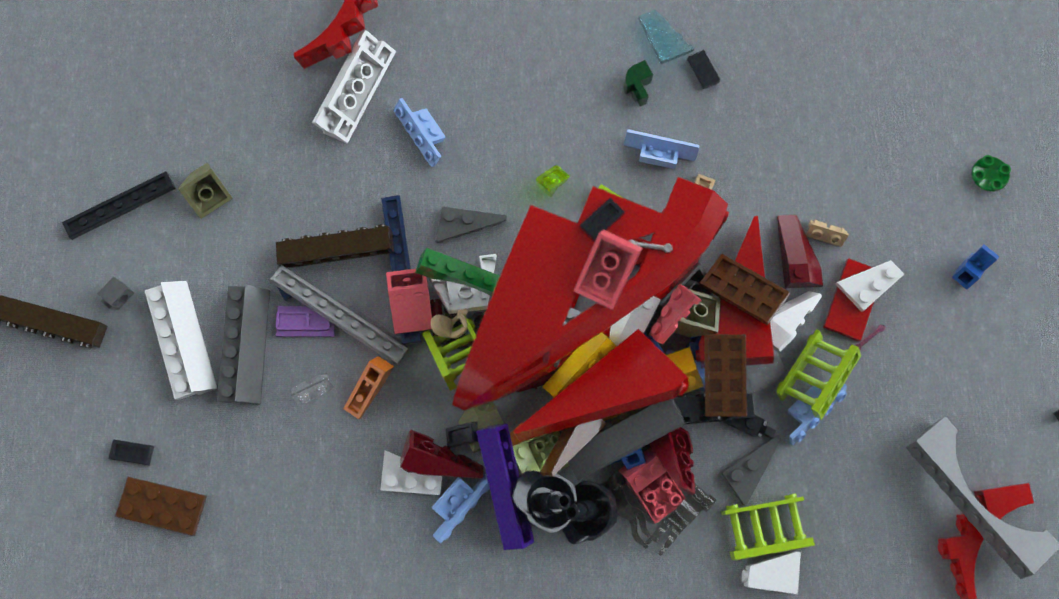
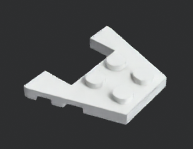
(460, 296)

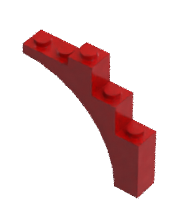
(336, 37)
(965, 547)

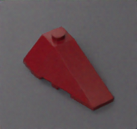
(798, 258)
(674, 454)
(427, 458)

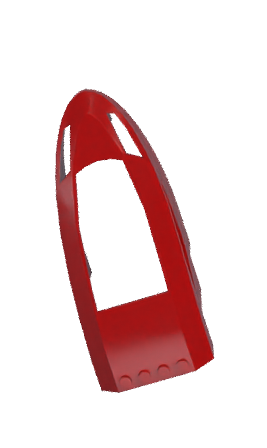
(535, 291)

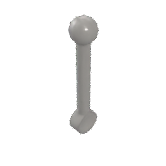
(667, 248)

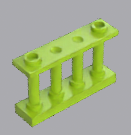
(439, 352)
(828, 389)
(780, 543)

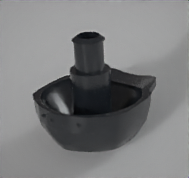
(544, 499)
(591, 514)

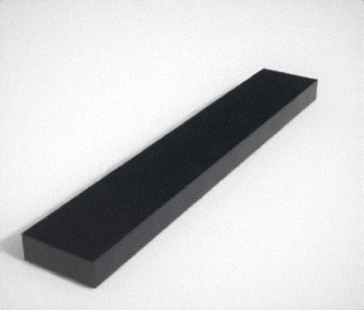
(118, 205)

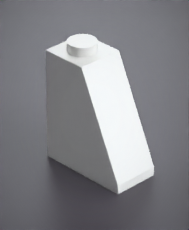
(774, 574)

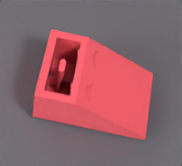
(409, 301)
(653, 487)

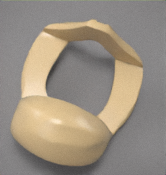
(443, 325)

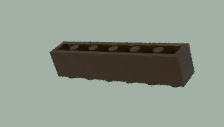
(335, 247)
(51, 322)

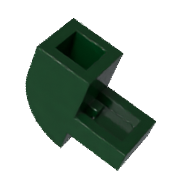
(636, 79)

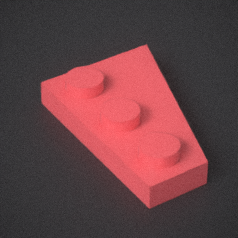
(676, 308)

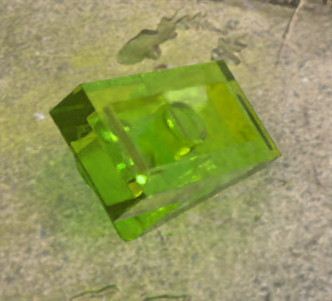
(551, 180)

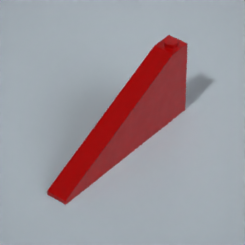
(735, 321)
(622, 381)

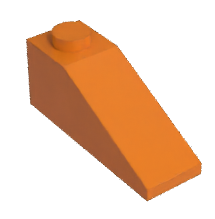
(368, 386)

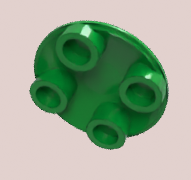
(991, 173)

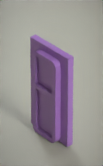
(302, 322)

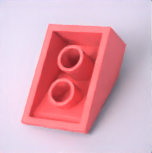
(607, 269)

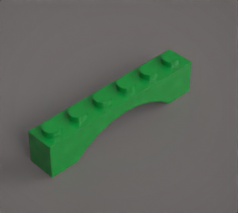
(446, 268)

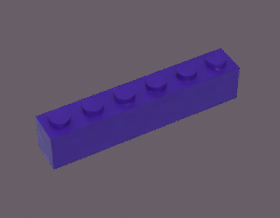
(502, 476)

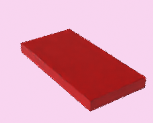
(843, 314)

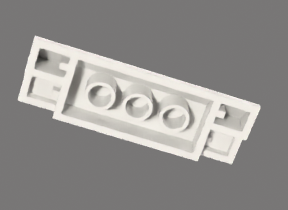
(354, 87)
(180, 339)

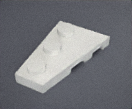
(870, 284)
(398, 480)

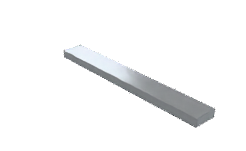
(339, 315)

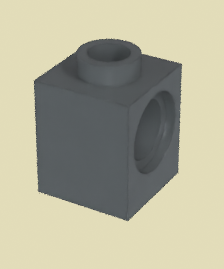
(115, 293)

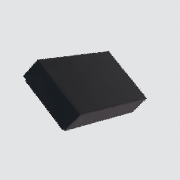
(703, 69)
(602, 219)
(462, 434)
(131, 452)

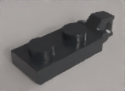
(754, 427)

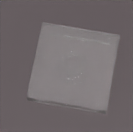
(765, 374)

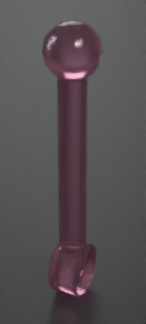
(881, 328)

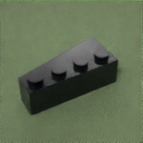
(693, 410)

